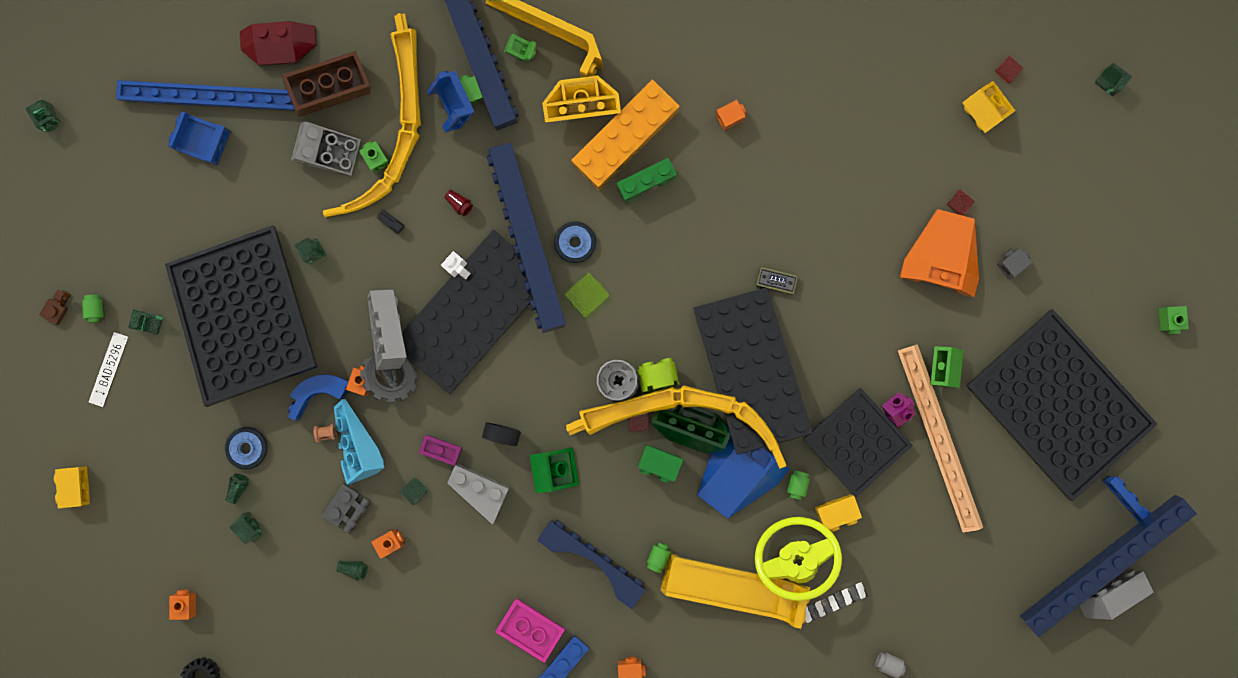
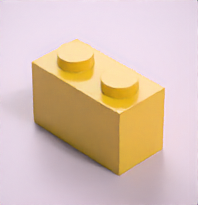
(72, 487)
(838, 512)

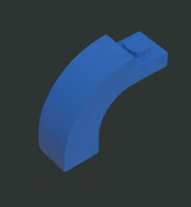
(311, 387)

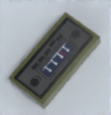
(776, 280)

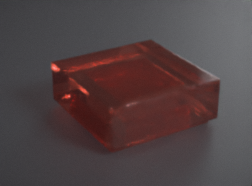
(1009, 69)
(960, 202)
(639, 423)

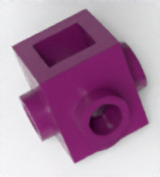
(899, 409)

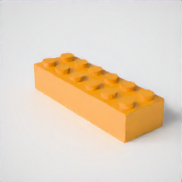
(625, 135)

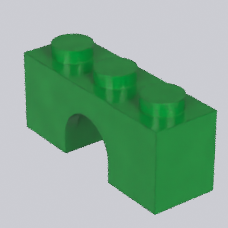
(653, 176)

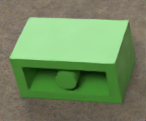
(947, 367)

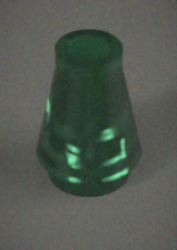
(236, 487)
(353, 569)

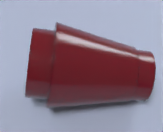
(459, 203)

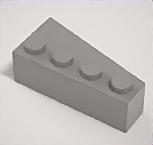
(386, 330)

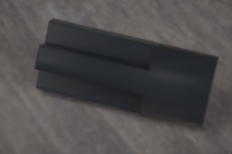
(390, 221)

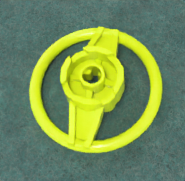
(812, 557)

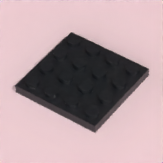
(858, 442)

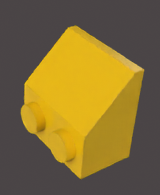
(988, 107)

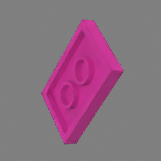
(530, 630)

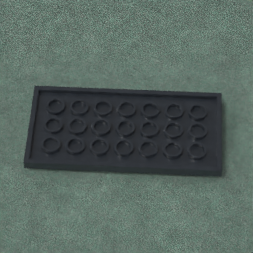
(468, 314)
(753, 367)

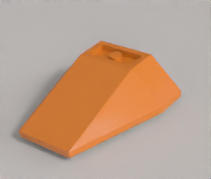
(945, 254)

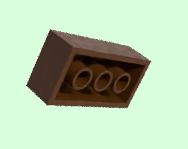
(326, 84)

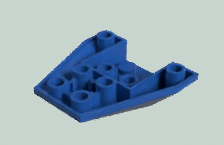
(738, 480)

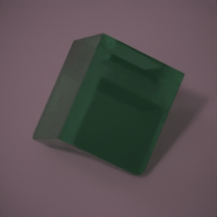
(1113, 79)
(145, 321)

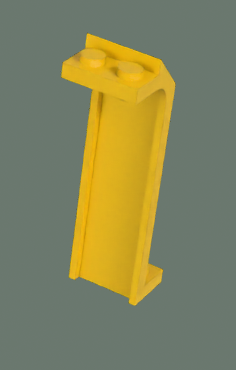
(556, 28)
(731, 589)

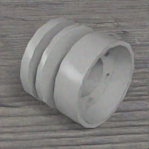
(607, 377)

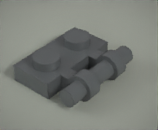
(340, 506)

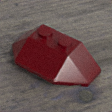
(277, 42)

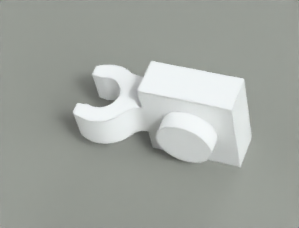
(455, 264)

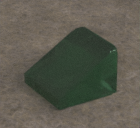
(414, 491)

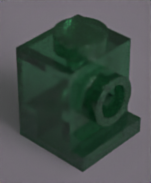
(43, 115)
(310, 250)
(247, 528)

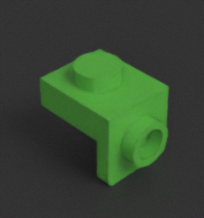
(520, 48)

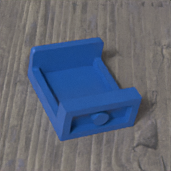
(453, 99)
(199, 138)

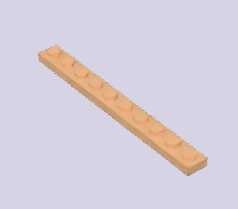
(940, 439)

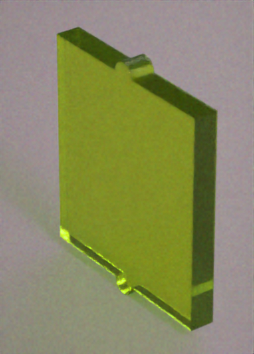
(587, 294)

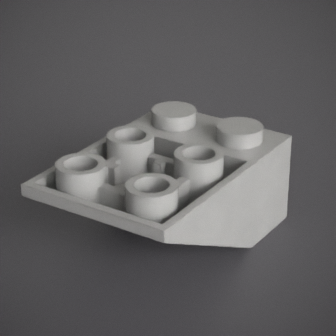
(325, 149)

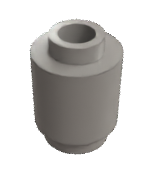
(890, 665)

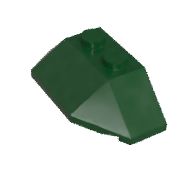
(693, 428)

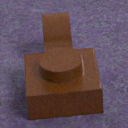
(54, 309)

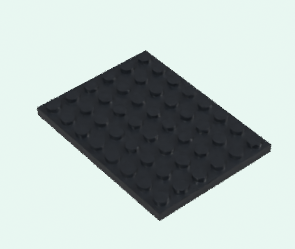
(240, 316)
(1061, 405)

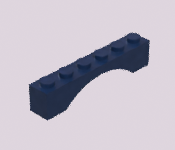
(558, 539)

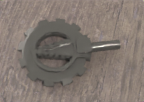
(393, 391)

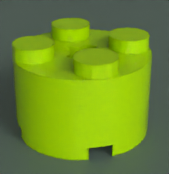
(657, 376)

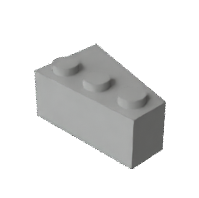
(479, 491)
(1117, 596)

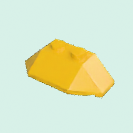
(581, 99)

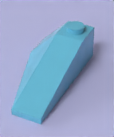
(360, 452)

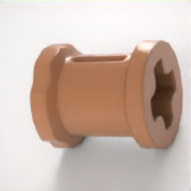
(325, 433)

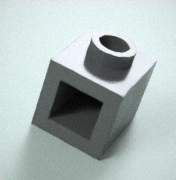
(1014, 262)

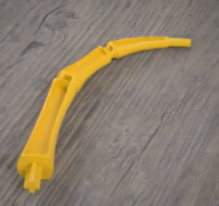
(405, 49)
(668, 398)

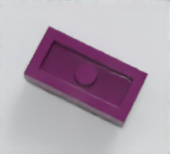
(440, 450)

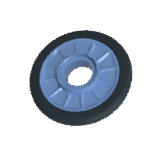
(579, 253)
(235, 442)

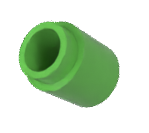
(92, 308)
(798, 484)
(658, 557)

